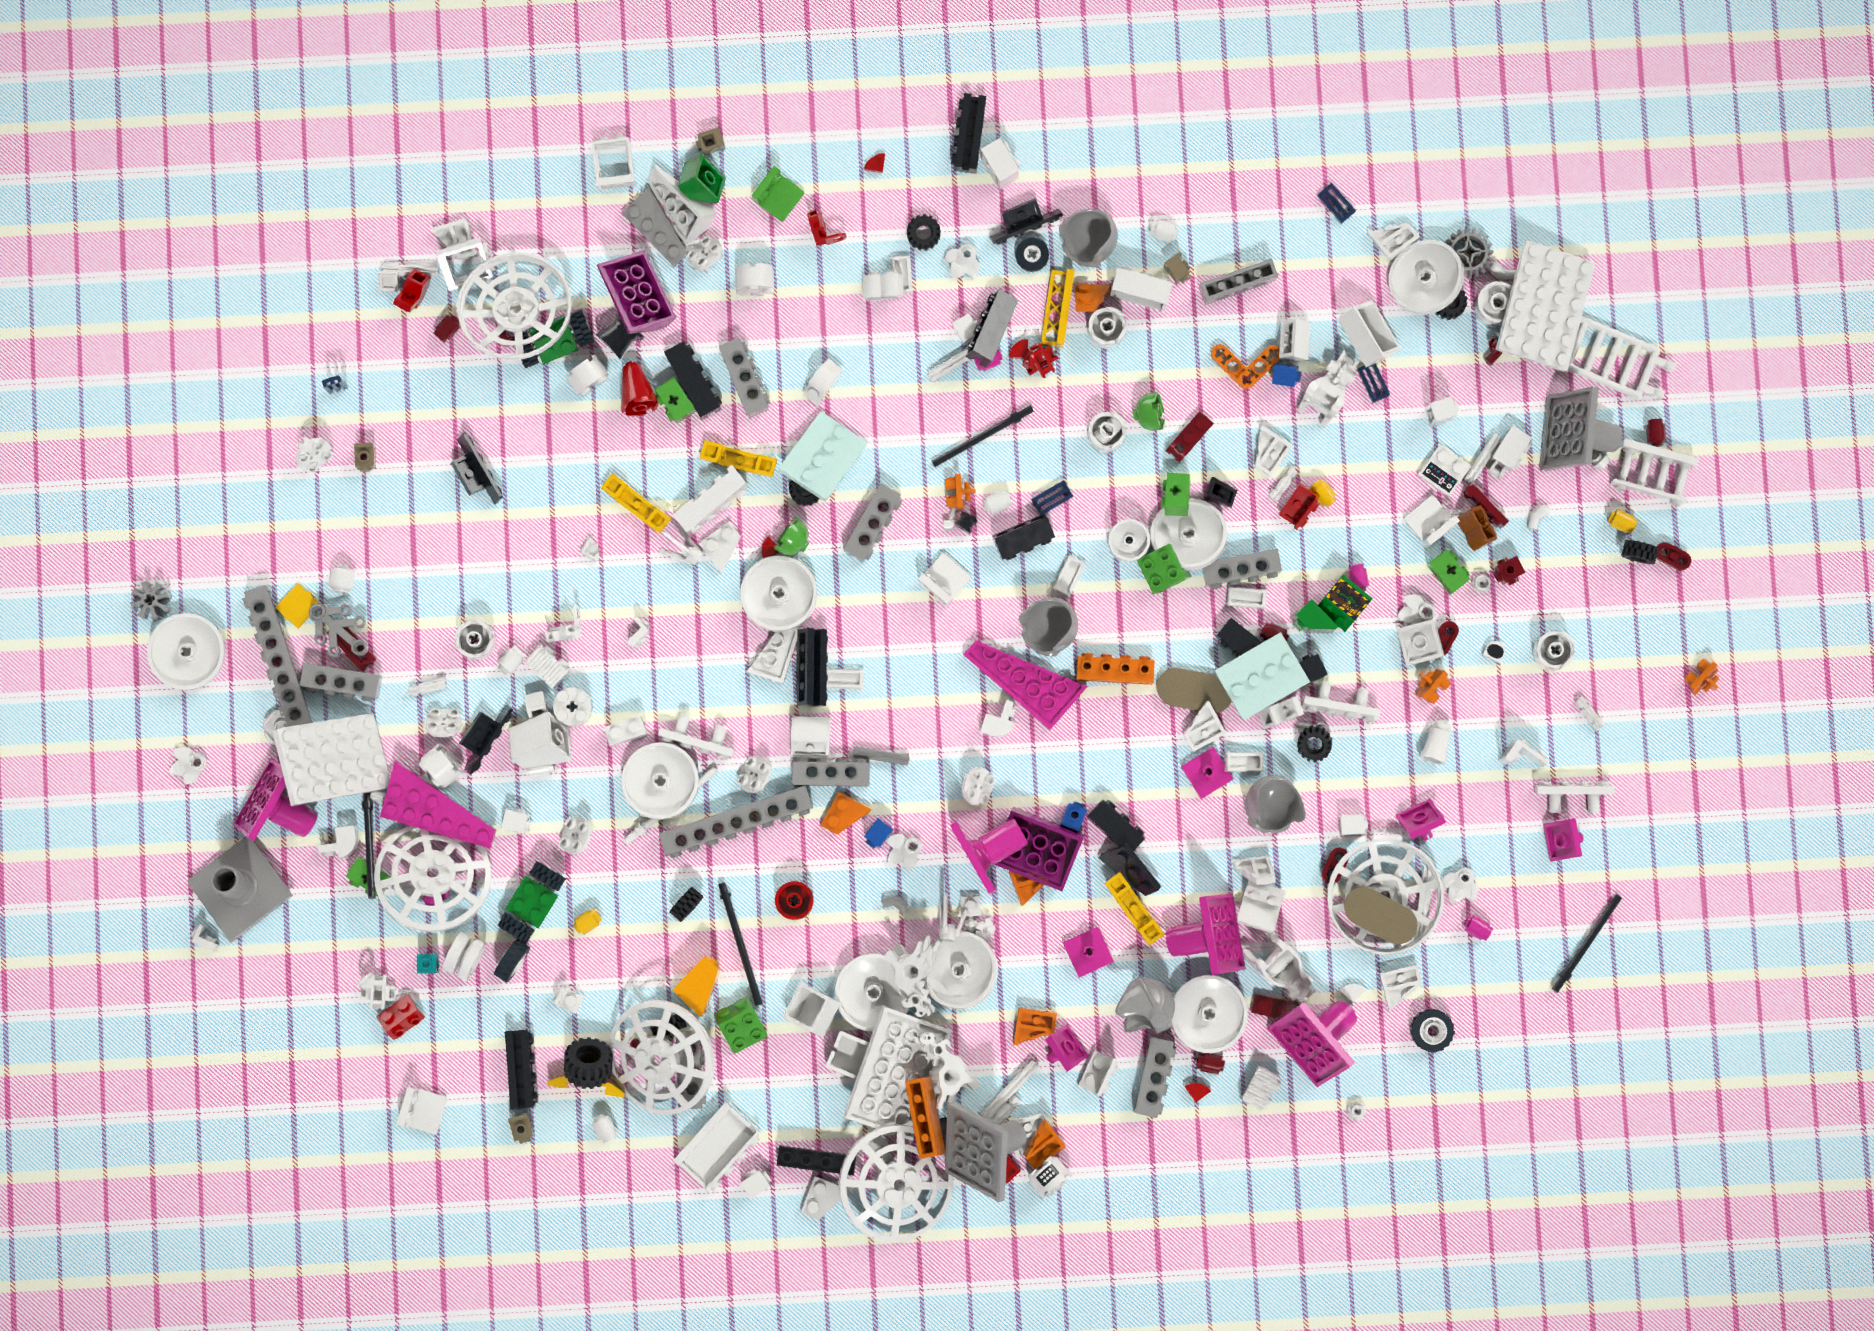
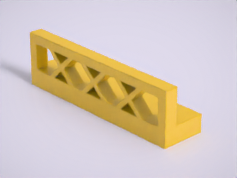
(1064, 309)

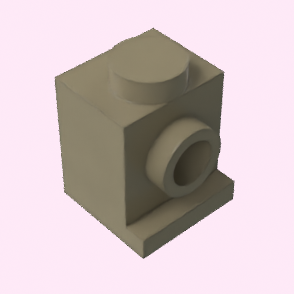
(712, 135)
(1178, 269)
(370, 462)
(522, 1120)

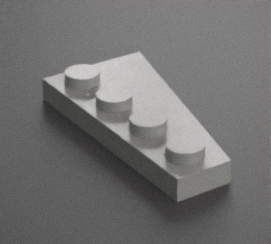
(652, 223)

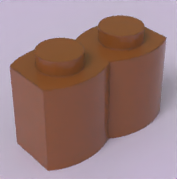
(1477, 528)

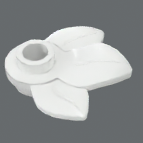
(962, 264)
(1413, 611)
(185, 764)
(901, 851)
(1459, 888)

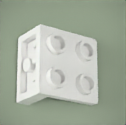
(1430, 521)
(944, 579)
(1519, 747)
(1261, 906)
(1098, 1073)
(421, 1110)

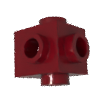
(1514, 567)

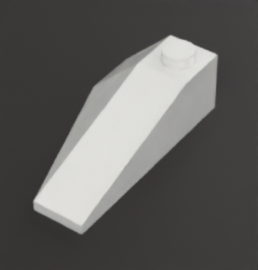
(688, 215)

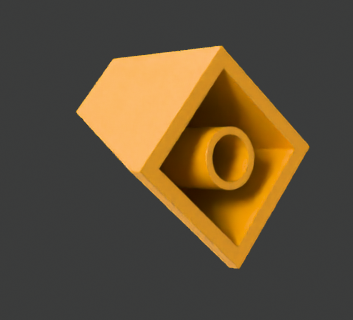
(699, 985)

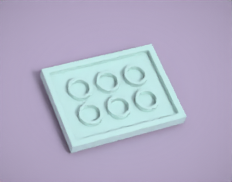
(822, 456)
(1261, 676)

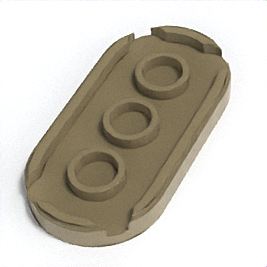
(1191, 690)
(1380, 915)

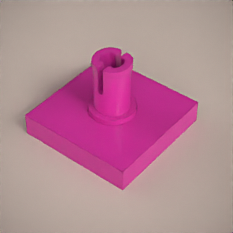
(1206, 773)
(1421, 820)
(1563, 839)
(1088, 952)
(1065, 1048)

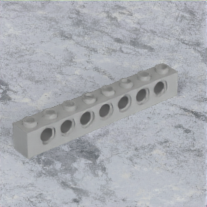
(262, 595)
(669, 837)

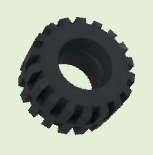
(588, 1063)

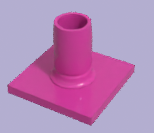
(269, 802)
(991, 848)
(1215, 934)
(1314, 1039)

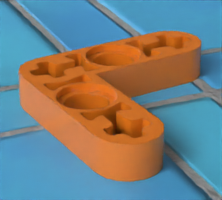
(1242, 369)

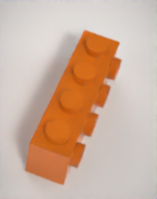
(1115, 669)
(925, 1117)

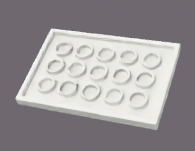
(1545, 306)
(331, 759)
(889, 1061)

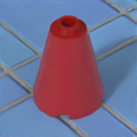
(636, 391)

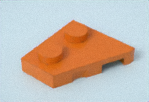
(1090, 296)
(843, 813)
(1024, 887)
(1033, 1024)
(1043, 1145)

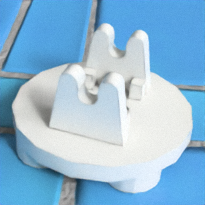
(705, 254)
(313, 454)
(443, 722)
(754, 774)
(977, 786)
(575, 835)

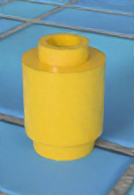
(1325, 493)
(1622, 521)
(587, 921)

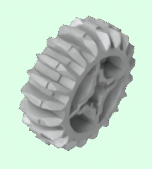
(1476, 252)

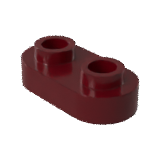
(1672, 556)
(1448, 640)
(1331, 863)

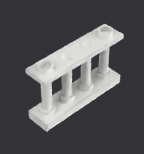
(1667, 458)

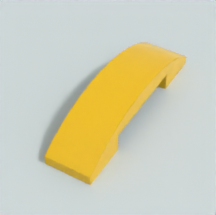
(739, 459)
(635, 503)
(1134, 909)
(611, 1089)

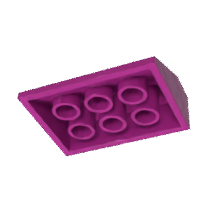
(637, 293)
(1048, 853)

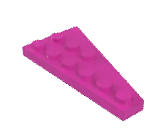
(1033, 687)
(425, 807)

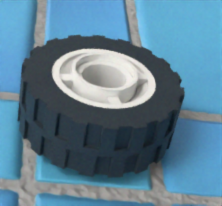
(512, 960)
(1444, 1032)

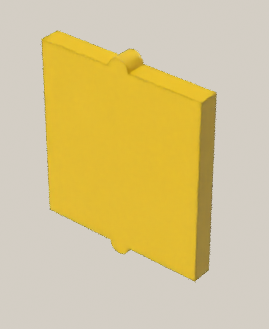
(296, 605)

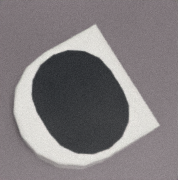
(1494, 651)

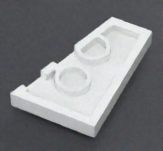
(775, 657)

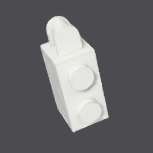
(1509, 451)

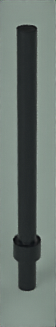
(1015, 418)
(367, 807)
(1565, 975)

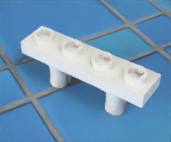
(1332, 708)
(679, 735)
(1555, 792)

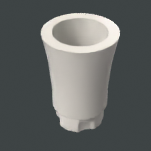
(1437, 743)

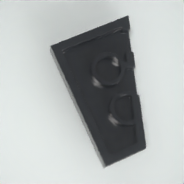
(1125, 861)

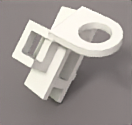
(566, 632)
(376, 986)

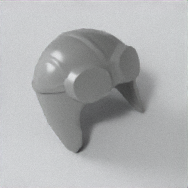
(1089, 237)
(1049, 626)
(1273, 804)
(1147, 1005)

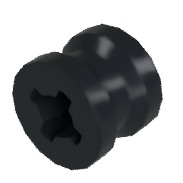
(966, 522)

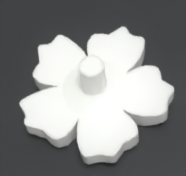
(985, 929)

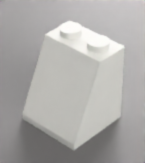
(540, 742)

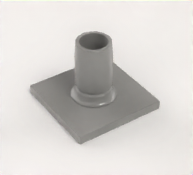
(1574, 431)
(239, 888)
(980, 1149)

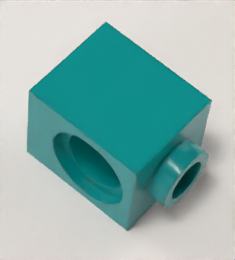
(428, 963)

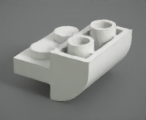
(810, 737)

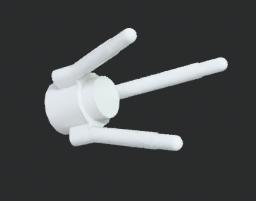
(692, 554)
(947, 931)

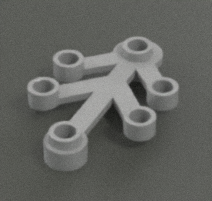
(336, 627)

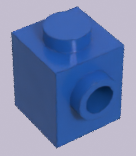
(1286, 375)
(1074, 816)
(878, 834)

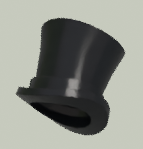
(617, 338)

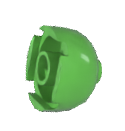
(1149, 412)
(793, 538)

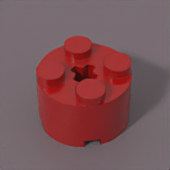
(803, 894)

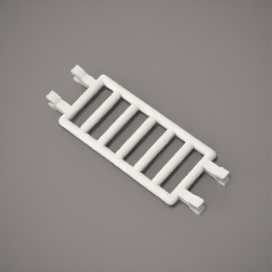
(1654, 360)

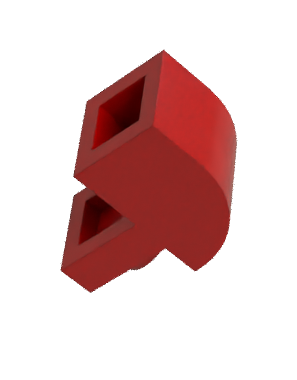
(413, 291)

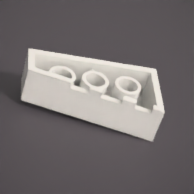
(711, 501)

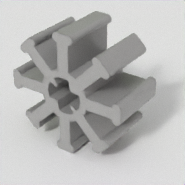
(155, 593)

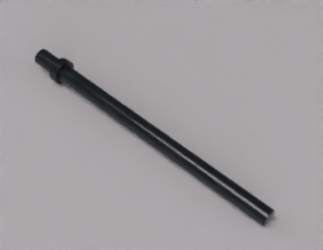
(740, 943)

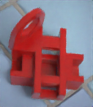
(819, 230)
(1036, 361)

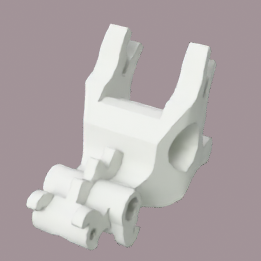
(1328, 392)
(911, 970)
(1283, 970)
(947, 1071)

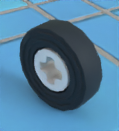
(1033, 245)

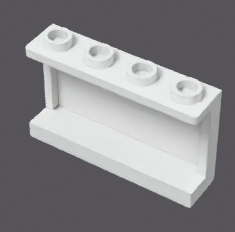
(717, 1147)

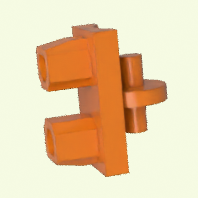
(957, 501)
(1704, 680)
(1430, 683)

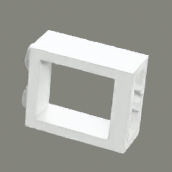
(615, 181)
(447, 272)

